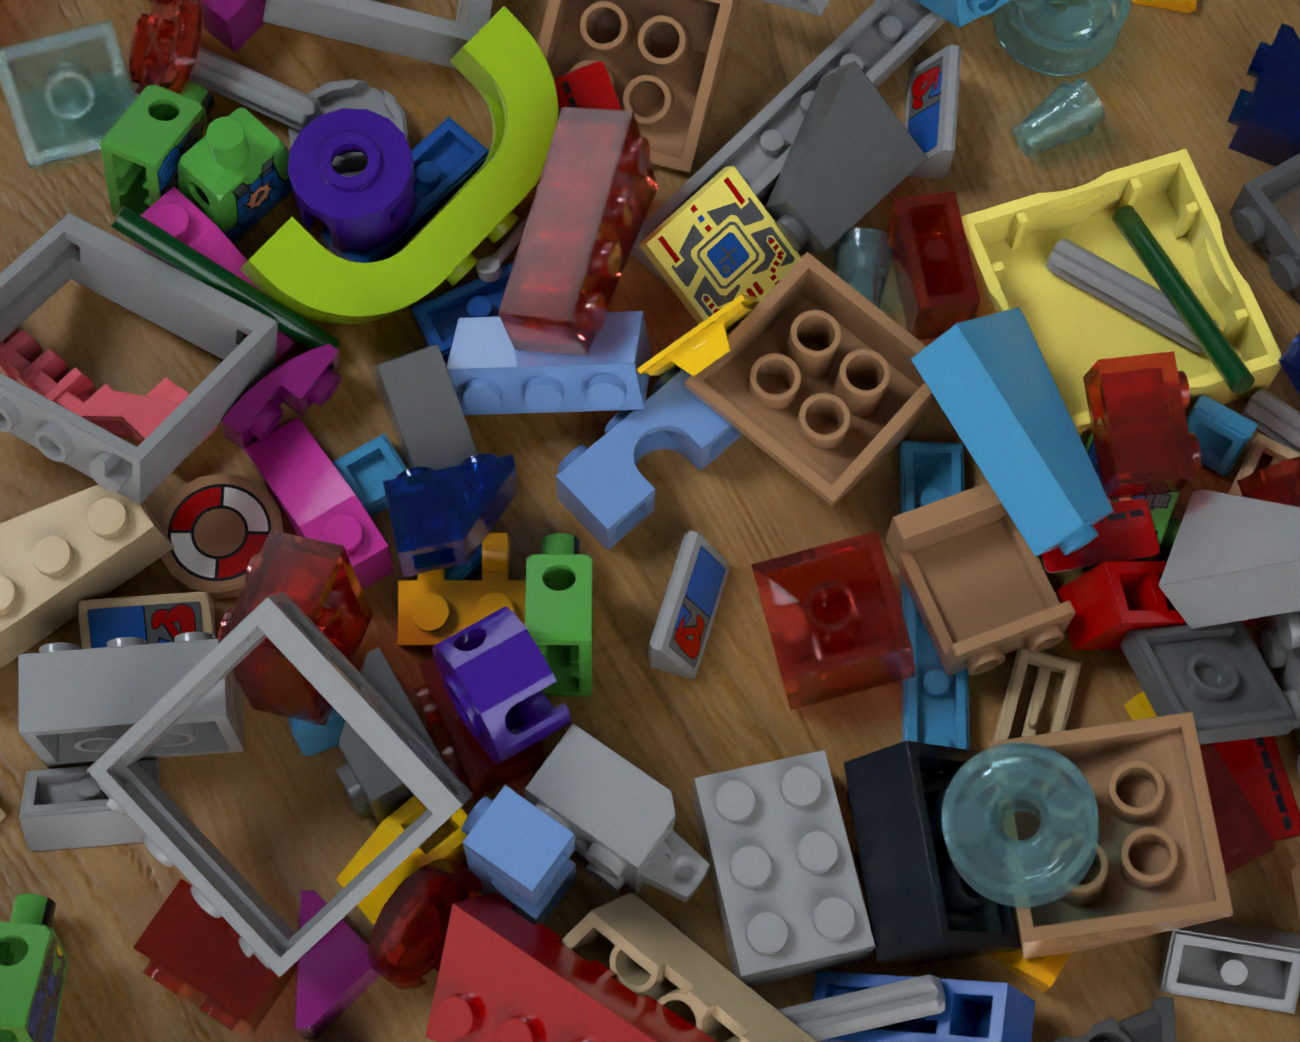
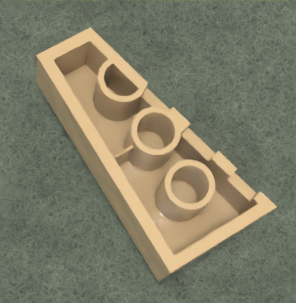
(69, 555)
(672, 969)

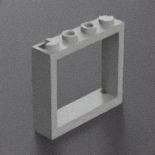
(384, 25)
(158, 294)
(177, 840)

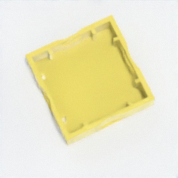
(1074, 327)

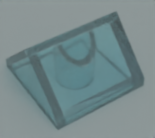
(66, 90)

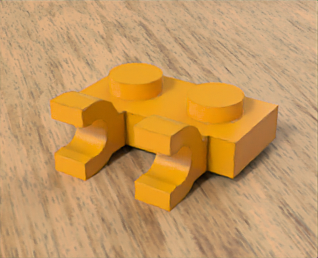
(439, 608)

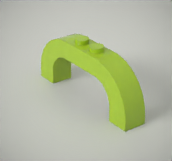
(524, 112)

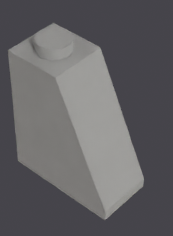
(1234, 560)

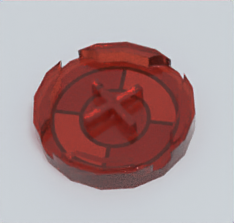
(166, 45)
(415, 922)

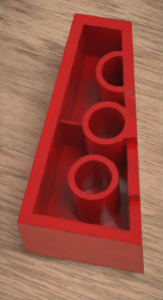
(522, 985)

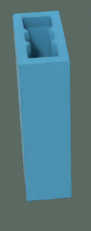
(1016, 428)

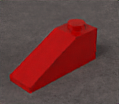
(1119, 599)

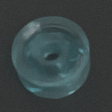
(1059, 39)
(1013, 780)

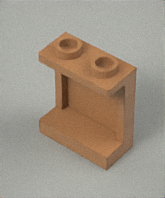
(975, 581)

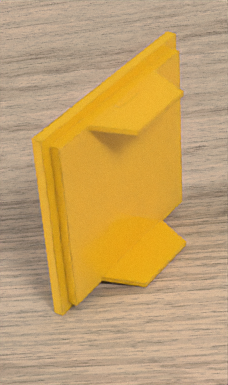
(703, 343)

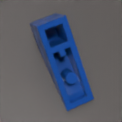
(972, 1012)

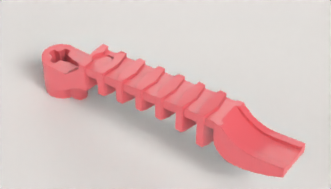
(115, 411)

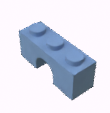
(504, 380)
(603, 482)
(519, 854)

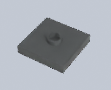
(1213, 675)

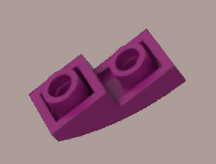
(296, 384)

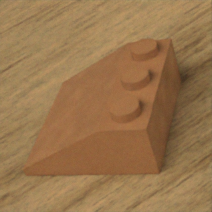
(658, 57)
(818, 380)
(1156, 843)

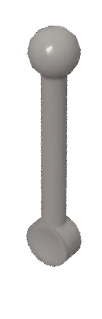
(489, 267)

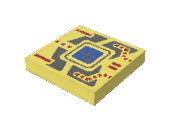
(720, 247)

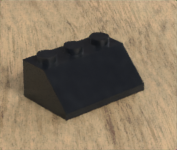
(912, 890)

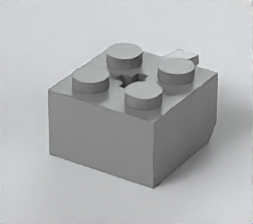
(617, 816)

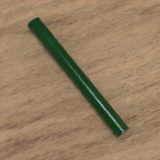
(216, 276)
(1183, 300)

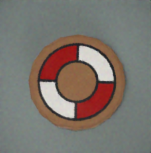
(216, 531)

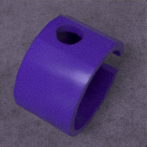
(360, 205)
(497, 684)

